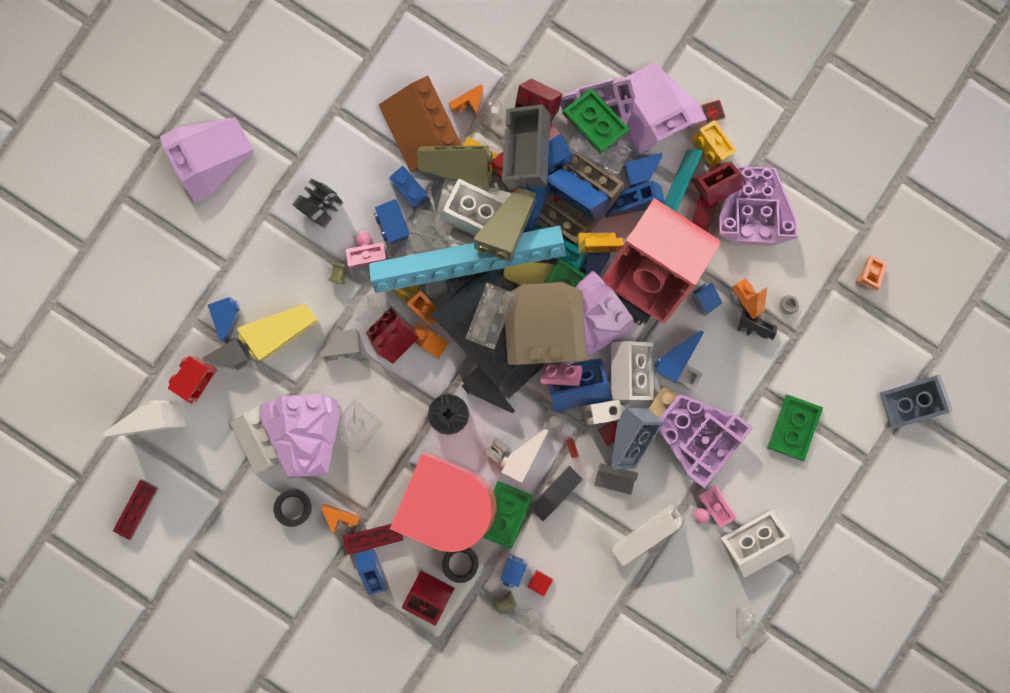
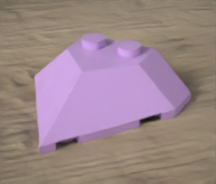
(616, 93)

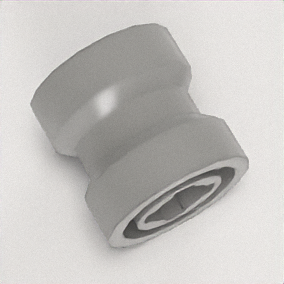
(496, 450)

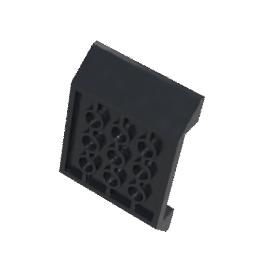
(456, 317)

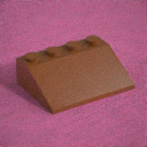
(418, 120)

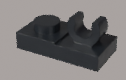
(762, 327)

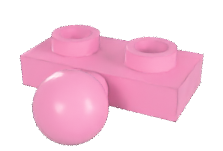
(366, 254)
(561, 374)
(716, 506)

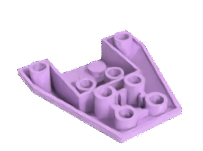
(659, 108)
(206, 154)
(758, 211)

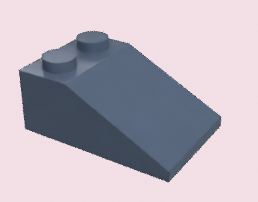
(916, 401)
(634, 436)

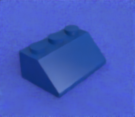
(578, 193)
(591, 390)

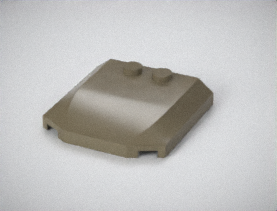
(567, 217)
(546, 324)

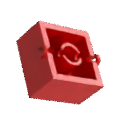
(191, 378)

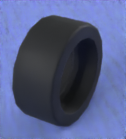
(290, 522)
(460, 578)

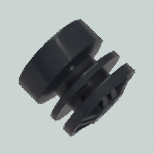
(318, 203)
(456, 422)

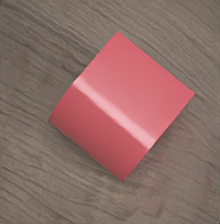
(660, 261)
(445, 505)

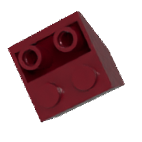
(536, 93)
(718, 182)
(392, 335)
(428, 597)

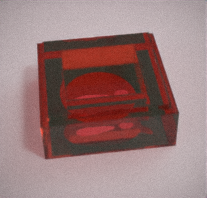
(713, 111)
(571, 447)

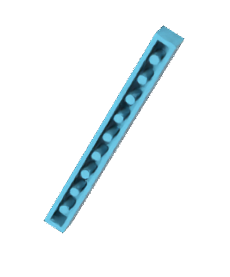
(462, 261)

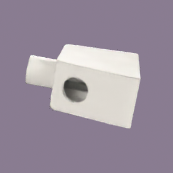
(600, 412)

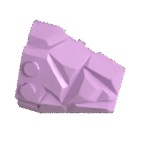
(604, 314)
(302, 432)
(702, 436)

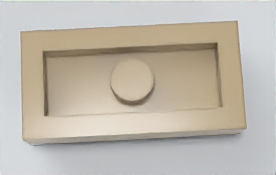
(662, 401)

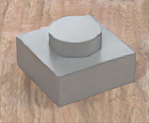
(689, 377)
(554, 421)

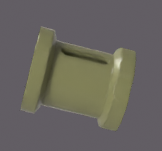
(338, 273)
(505, 602)

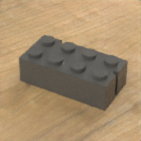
(527, 152)

